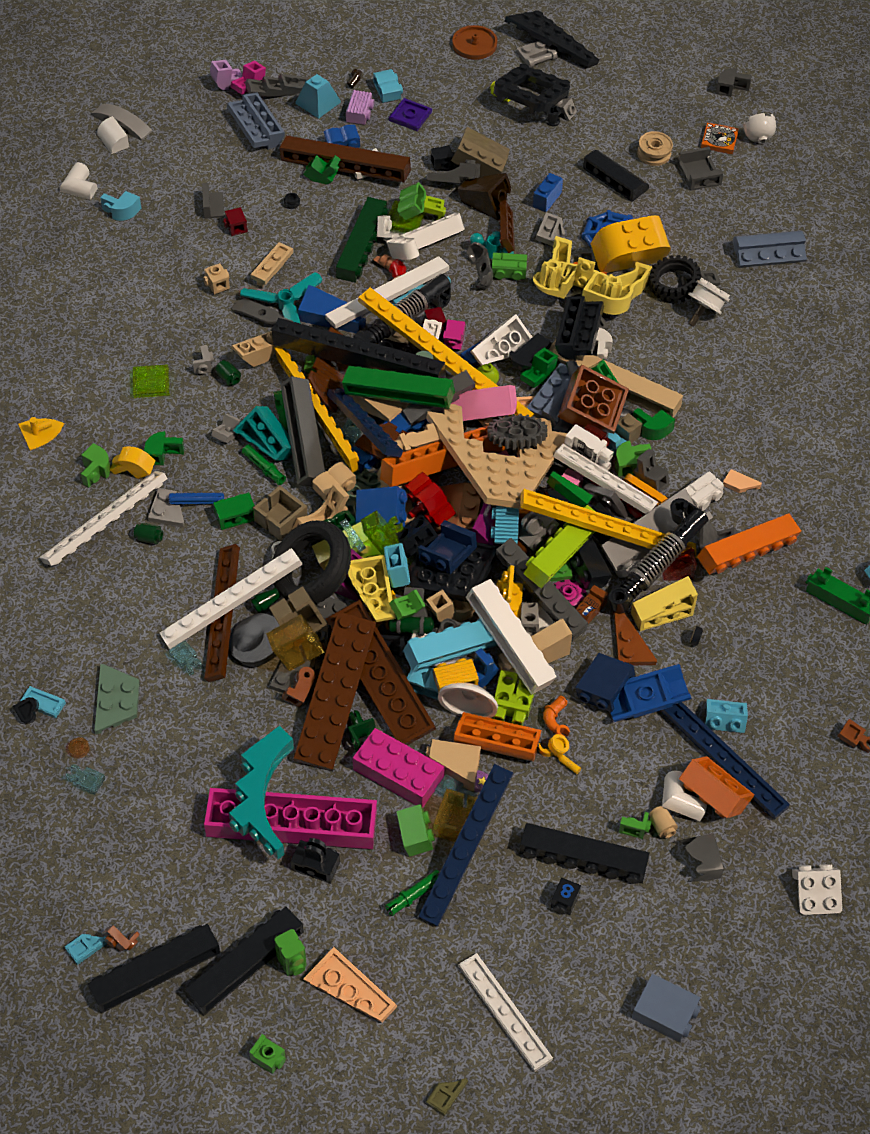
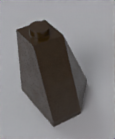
(485, 193)

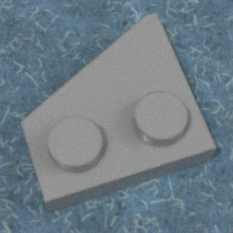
(163, 512)

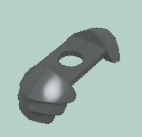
(479, 256)

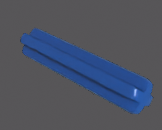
(194, 498)

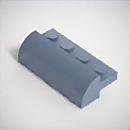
(256, 121)
(770, 248)
(551, 396)

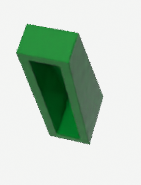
(569, 490)

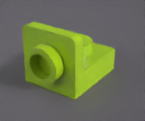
(434, 206)

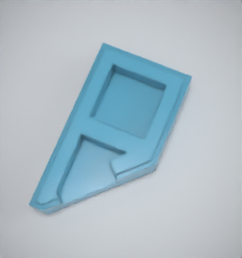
(84, 947)

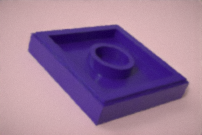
(410, 114)

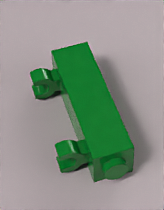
(839, 594)

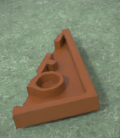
(630, 644)

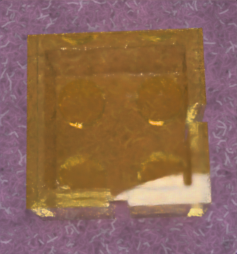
(287, 639)
(452, 815)

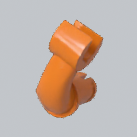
(551, 713)

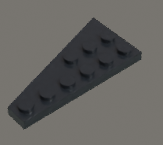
(550, 34)

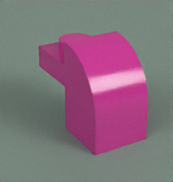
(250, 71)
(454, 334)

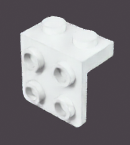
(818, 889)

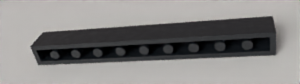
(352, 350)

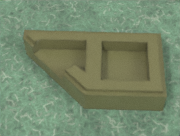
(445, 1095)

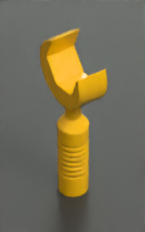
(563, 759)

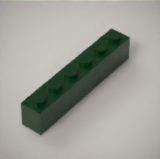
(361, 240)

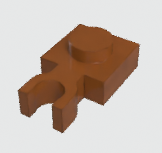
(853, 735)

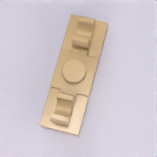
(271, 264)

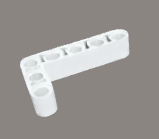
(407, 245)

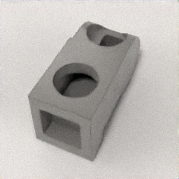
(530, 617)

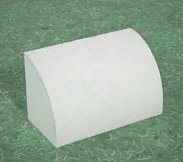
(112, 135)

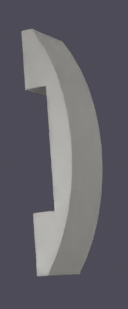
(124, 118)

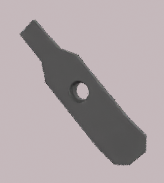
(255, 310)

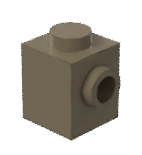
(628, 428)

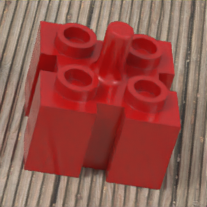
(428, 500)

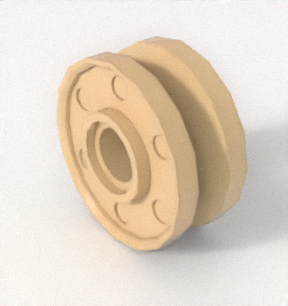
(654, 148)

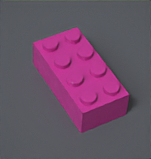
(398, 767)

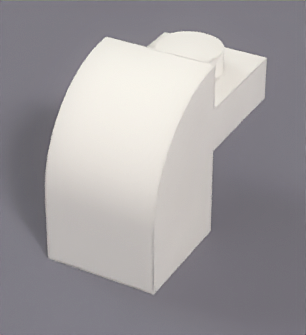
(603, 343)

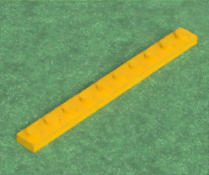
(321, 413)
(592, 520)

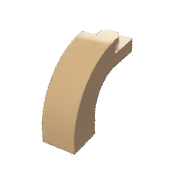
(333, 504)
(448, 608)

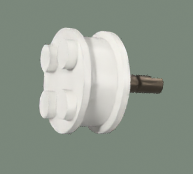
(708, 297)

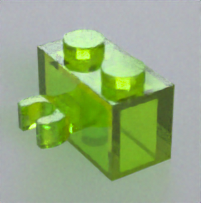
(381, 532)

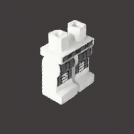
(589, 446)

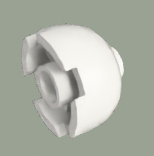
(760, 127)

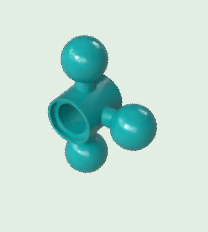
(492, 243)

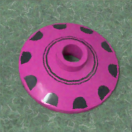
(577, 591)

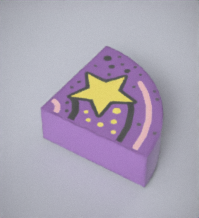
(480, 780)

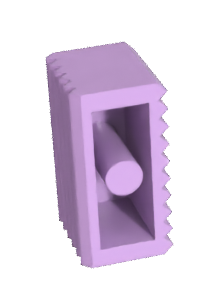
(359, 107)

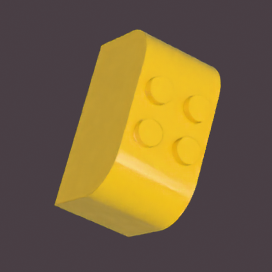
(628, 242)

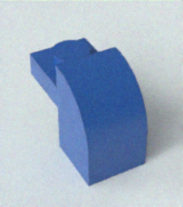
(484, 667)

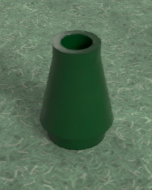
(265, 599)

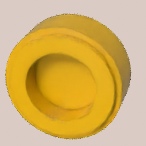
(558, 745)

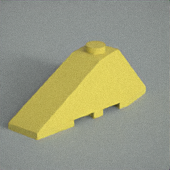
(373, 585)

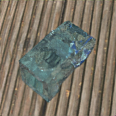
(351, 432)

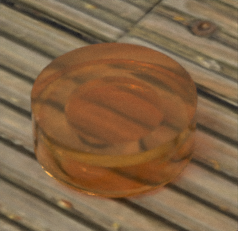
(78, 747)

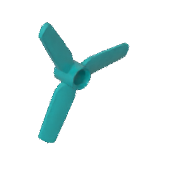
(285, 297)

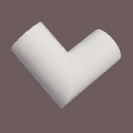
(75, 182)
(678, 801)

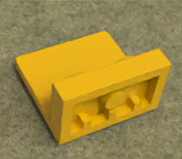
(511, 591)

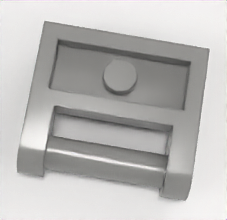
(536, 53)

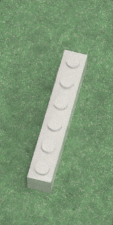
(511, 636)

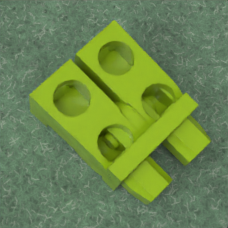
(511, 703)

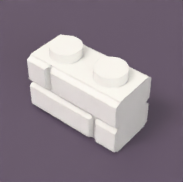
(705, 490)

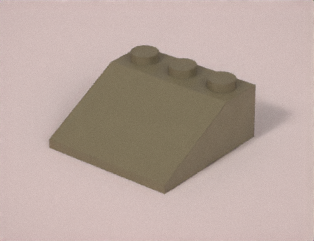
(483, 150)

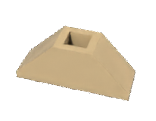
(256, 350)

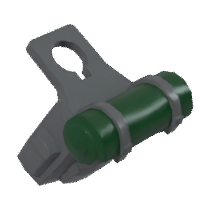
(419, 623)

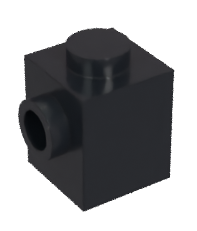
(442, 157)

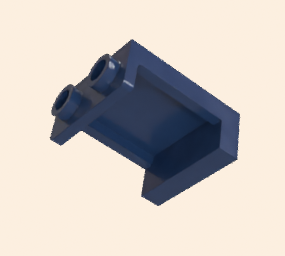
(449, 547)
(604, 681)

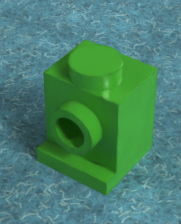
(270, 1062)

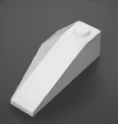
(503, 339)

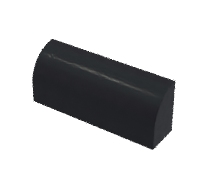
(614, 175)

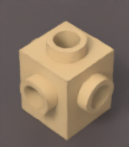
(214, 275)

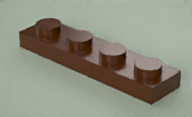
(507, 226)

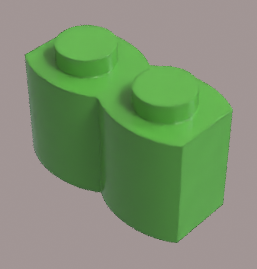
(411, 201)

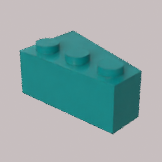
(266, 432)

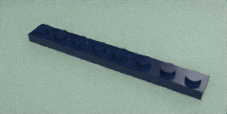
(365, 423)
(726, 758)
(466, 845)

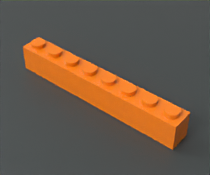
(428, 459)

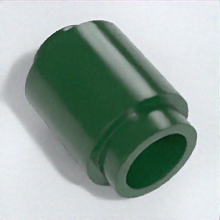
(228, 373)
(148, 533)

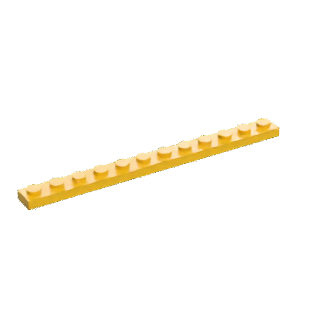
(427, 342)

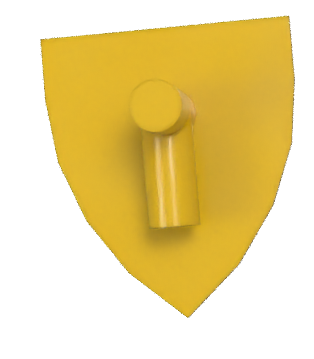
(40, 431)

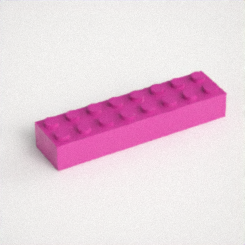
(300, 817)

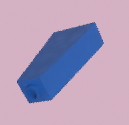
(318, 303)

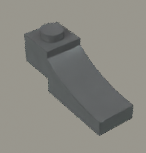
(466, 169)

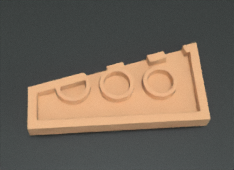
(348, 984)

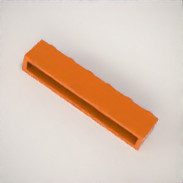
(749, 544)

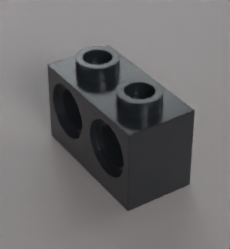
(416, 533)

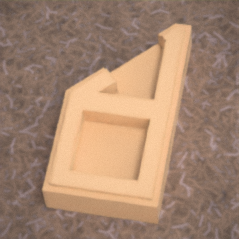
(740, 482)

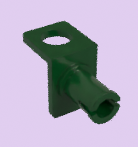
(359, 728)

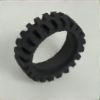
(674, 264)

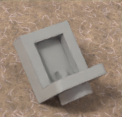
(567, 108)
(204, 365)
(225, 432)

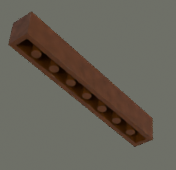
(352, 159)

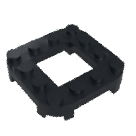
(507, 88)

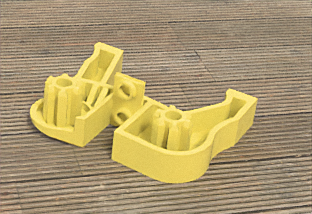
(616, 292)

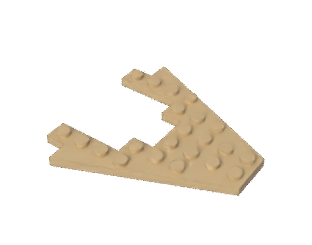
(496, 476)

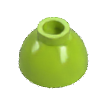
(490, 372)

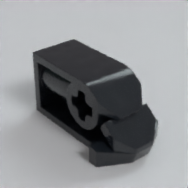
(524, 356)

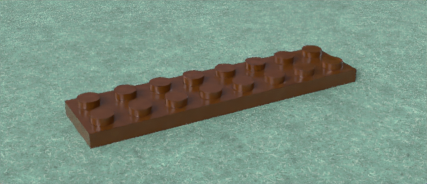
(389, 686)
(334, 691)

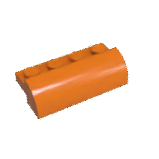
(498, 736)

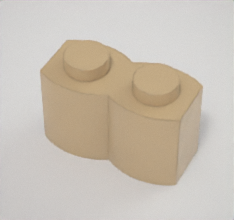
(337, 474)

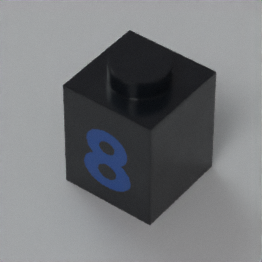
(565, 896)

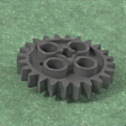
(517, 431)

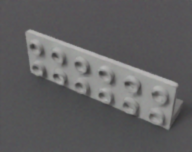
(626, 555)

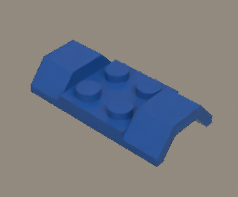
(650, 693)

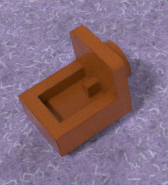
(116, 939)

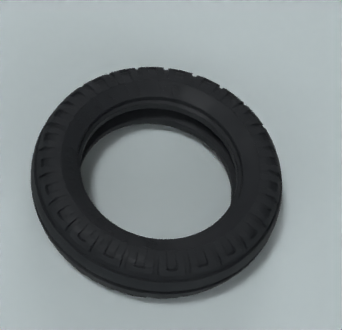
(336, 568)

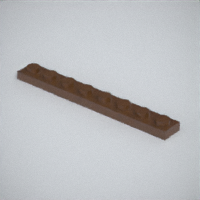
(221, 628)

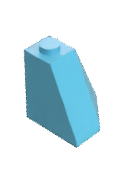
(317, 96)

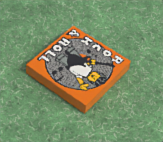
(720, 138)

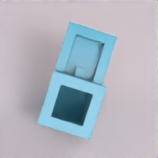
(123, 208)

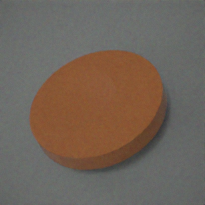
(474, 42)

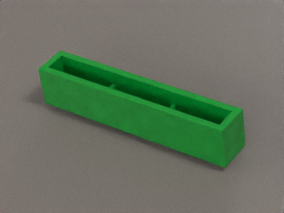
(398, 386)

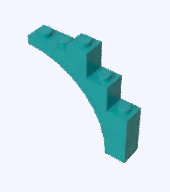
(259, 764)

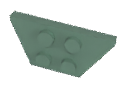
(116, 698)

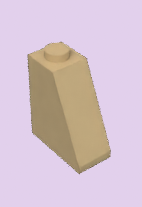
(459, 759)

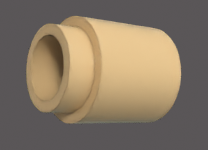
(663, 822)

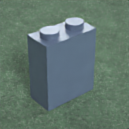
(667, 1008)

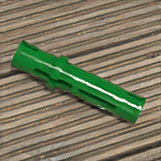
(269, 469)
(407, 897)

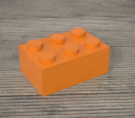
(716, 787)

